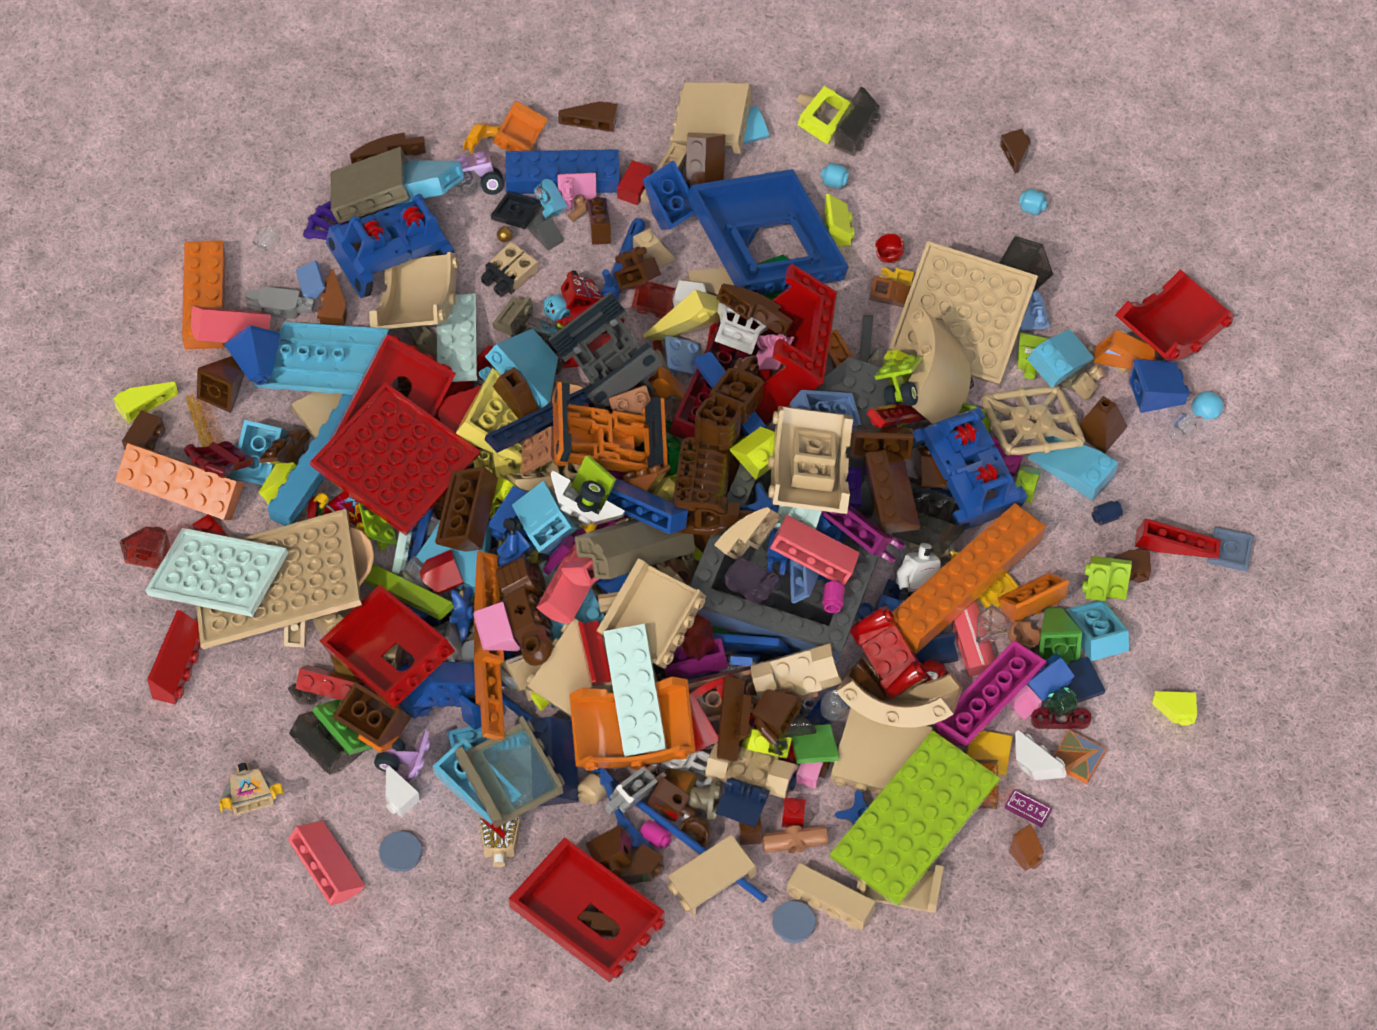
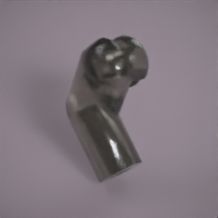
(300, 697)

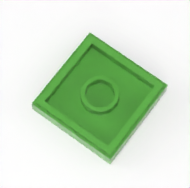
(815, 747)

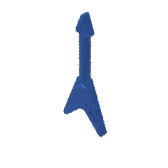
(636, 838)

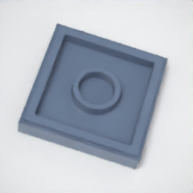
(1234, 549)

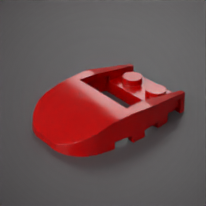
(703, 731)

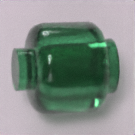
(1062, 702)

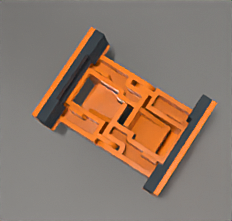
(621, 431)

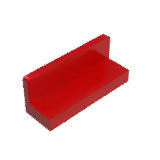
(594, 653)

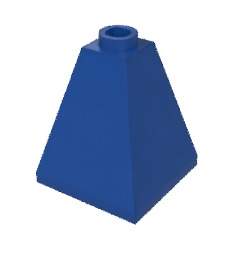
(255, 352)

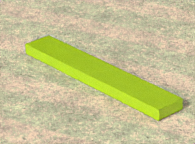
(409, 592)

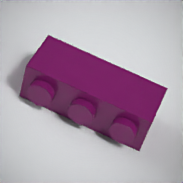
(686, 667)

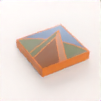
(1079, 755)

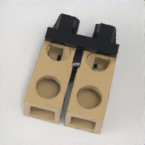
(509, 270)

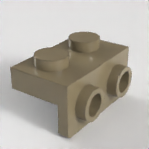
(514, 309)

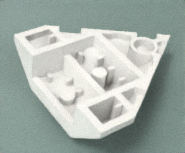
(566, 499)

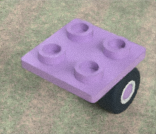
(480, 163)
(397, 754)

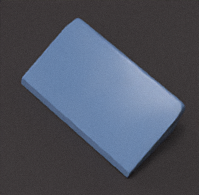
(310, 280)

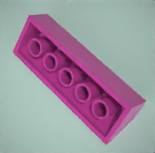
(990, 694)

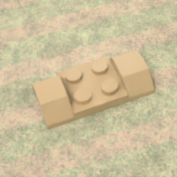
(800, 671)
(754, 768)

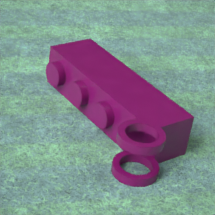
(864, 532)

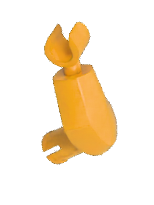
(477, 133)

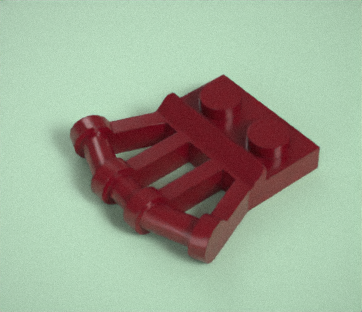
(219, 458)

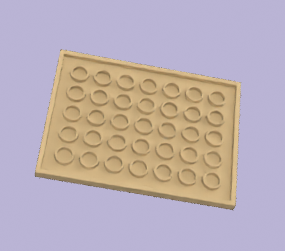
(311, 583)

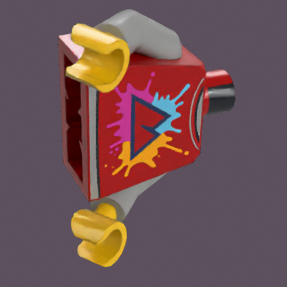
(342, 500)

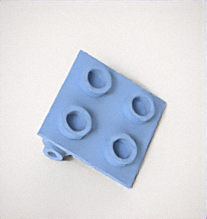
(1036, 315)
(681, 354)

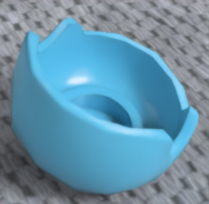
(1207, 405)

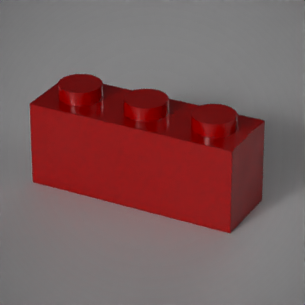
(325, 682)

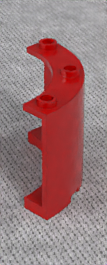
(1177, 318)

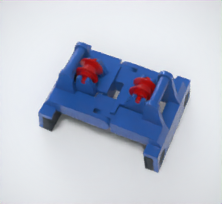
(386, 240)
(970, 482)

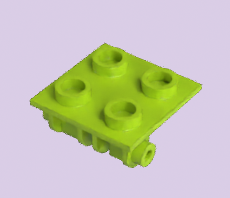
(378, 529)

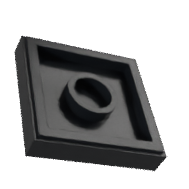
(516, 210)

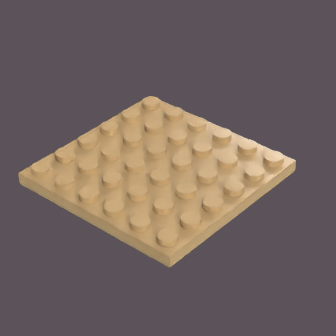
(973, 301)

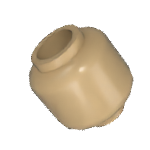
(590, 790)

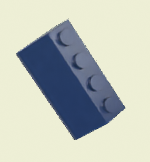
(559, 744)

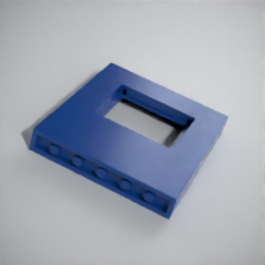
(762, 202)

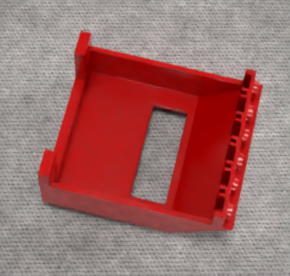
(812, 311)

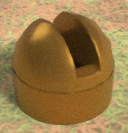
(504, 234)

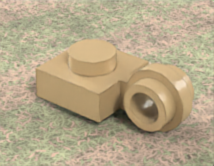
(1085, 383)

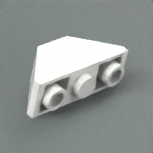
(1036, 759)

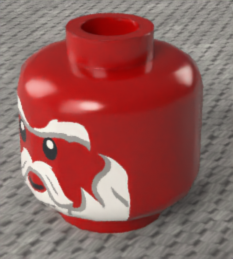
(934, 670)

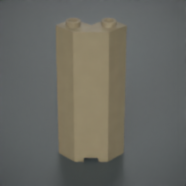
(620, 545)

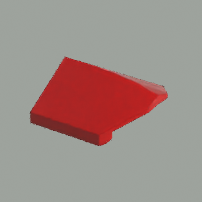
(441, 572)

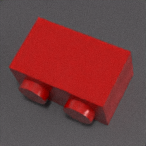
(632, 185)

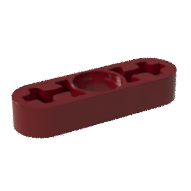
(1076, 724)

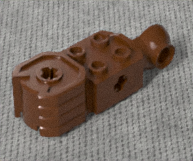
(730, 404)
(522, 587)

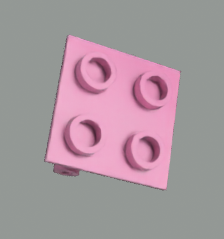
(576, 184)
(765, 353)

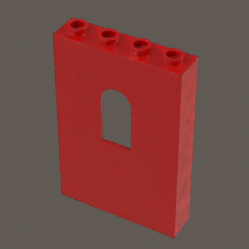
(395, 359)
(372, 631)
(561, 892)

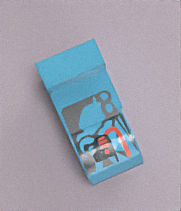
(550, 198)

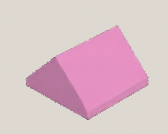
(495, 628)

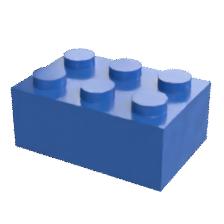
(445, 686)

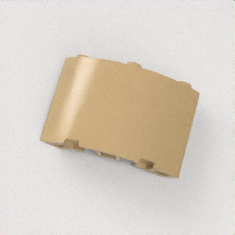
(417, 293)
(943, 373)
(780, 462)
(916, 707)

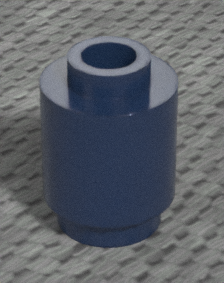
(1107, 512)

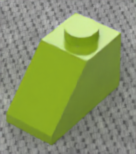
(1028, 479)

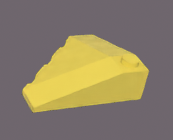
(692, 314)
(486, 415)

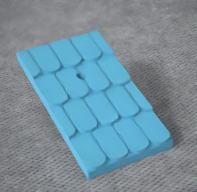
(323, 357)

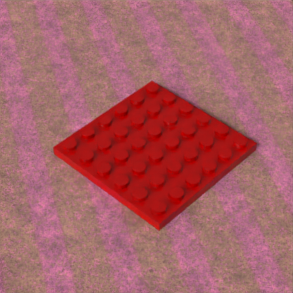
(394, 458)

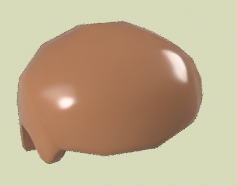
(1024, 634)

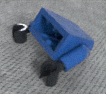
(516, 543)

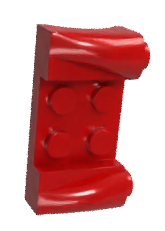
(888, 652)

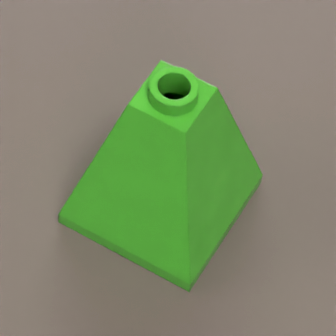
(1059, 636)

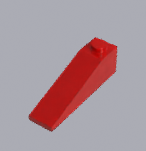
(1174, 540)

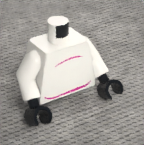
(916, 570)

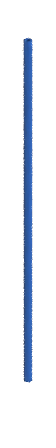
(652, 812)

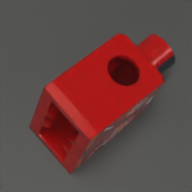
(579, 290)

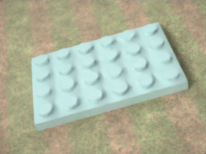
(217, 572)

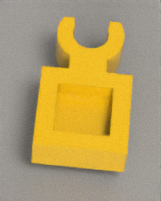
(900, 275)

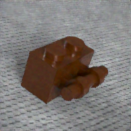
(635, 273)

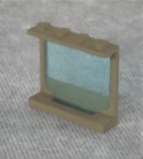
(511, 773)

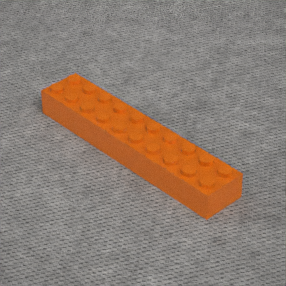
(967, 576)

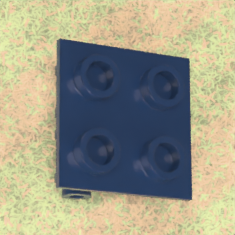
(742, 802)

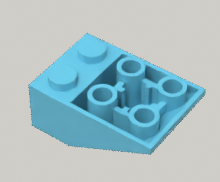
(543, 518)

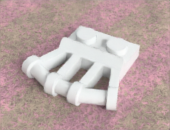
(736, 335)
(689, 763)

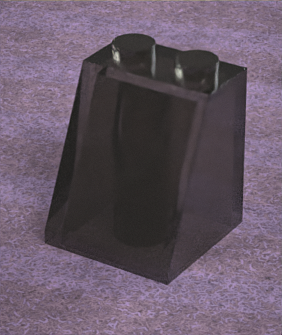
(1028, 257)

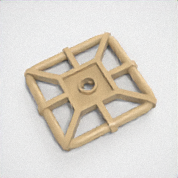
(1025, 429)

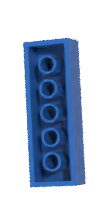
(530, 168)

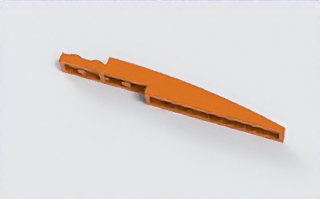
(487, 662)

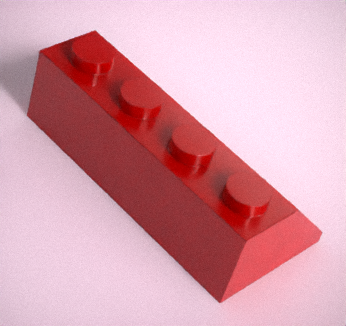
(175, 659)

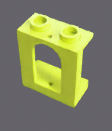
(814, 125)

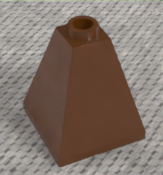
(220, 383)
(1103, 425)

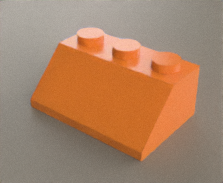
(1033, 597)

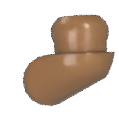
(580, 208)

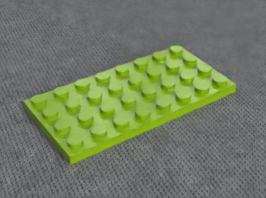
(914, 818)

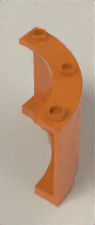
(598, 730)

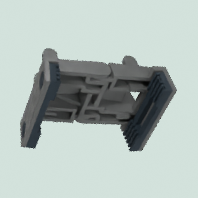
(623, 356)

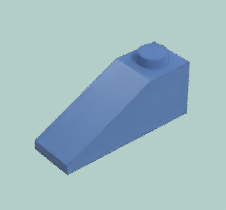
(801, 581)

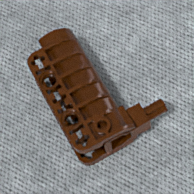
(705, 489)

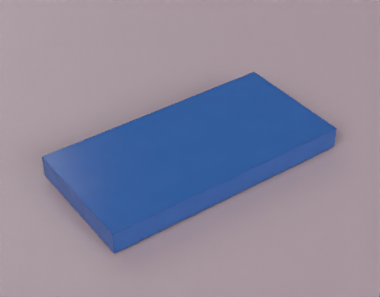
(753, 644)

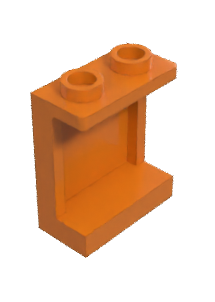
(519, 128)

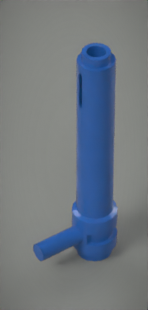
(610, 285)

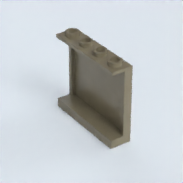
(368, 185)

